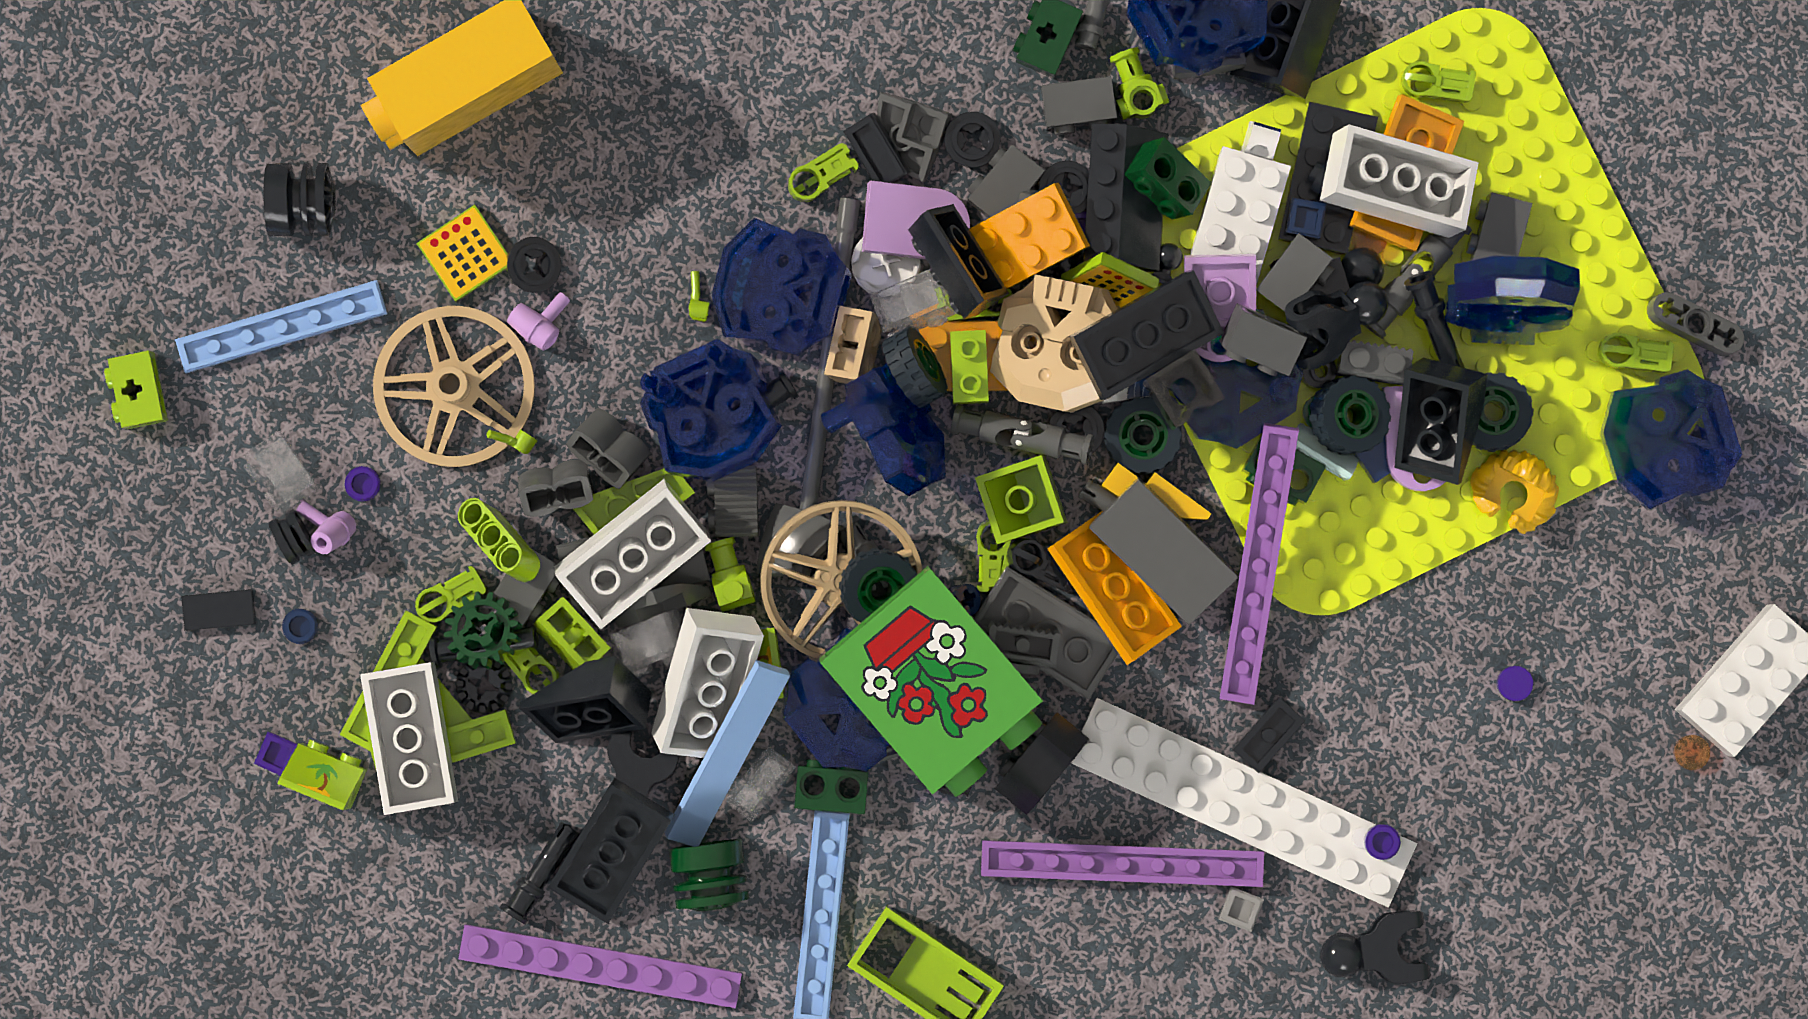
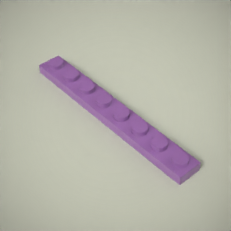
(1259, 563)
(1122, 863)
(600, 966)

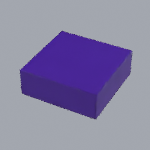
(275, 753)

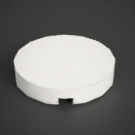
(881, 271)

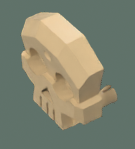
(1051, 371)

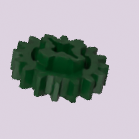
(470, 635)

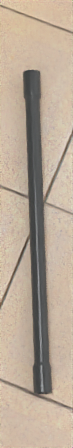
(846, 228)

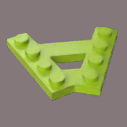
(465, 735)

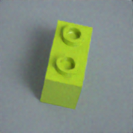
(969, 367)
(150, 404)
(570, 634)

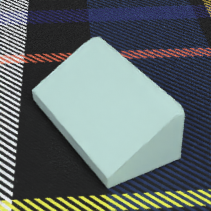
(1339, 465)

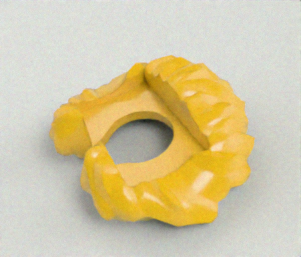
(1519, 467)

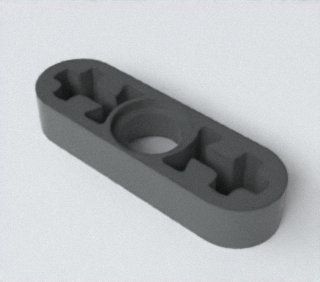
(1721, 325)

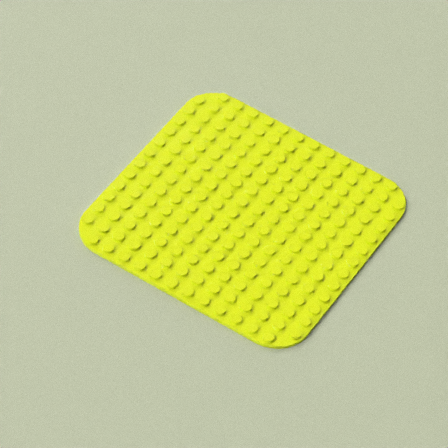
(1529, 146)

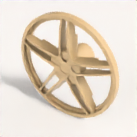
(453, 385)
(827, 571)

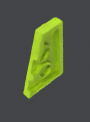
(613, 501)

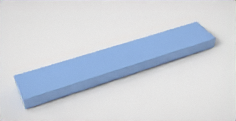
(281, 326)
(727, 753)
(821, 915)

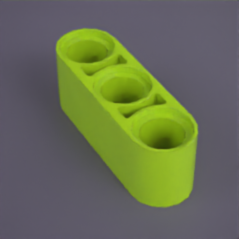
(498, 540)

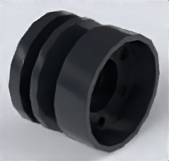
(298, 199)

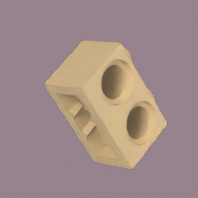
(853, 344)

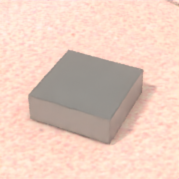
(1241, 909)

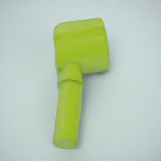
(697, 309)
(522, 442)

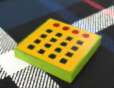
(464, 253)
(1115, 275)

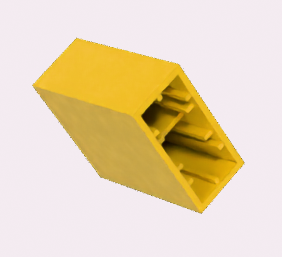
(460, 78)

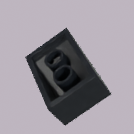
(1439, 419)
(590, 702)

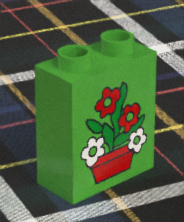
(933, 684)

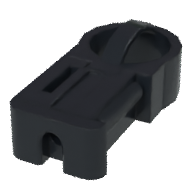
(1043, 567)

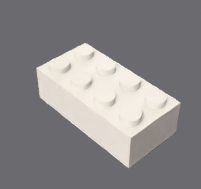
(1399, 181)
(1241, 206)
(632, 554)
(704, 679)
(1748, 681)
(409, 738)

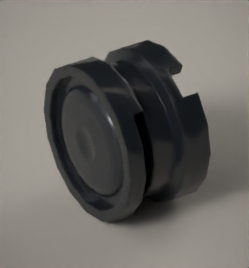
(289, 539)

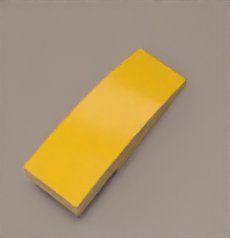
(1184, 506)

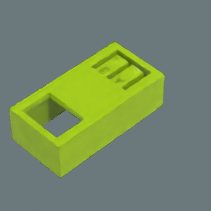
(926, 974)

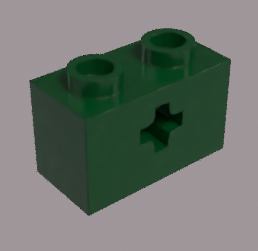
(1047, 57)

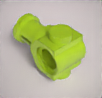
(1135, 84)
(730, 579)

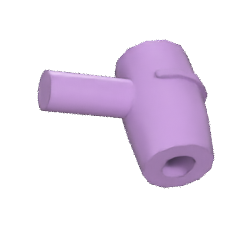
(538, 327)
(331, 530)

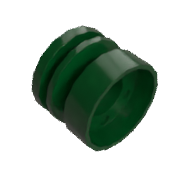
(709, 874)

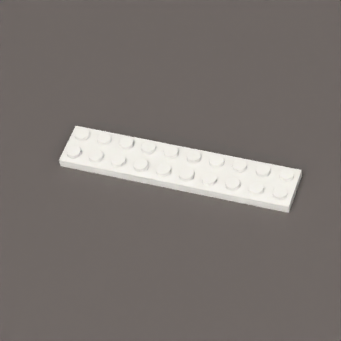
(1238, 801)

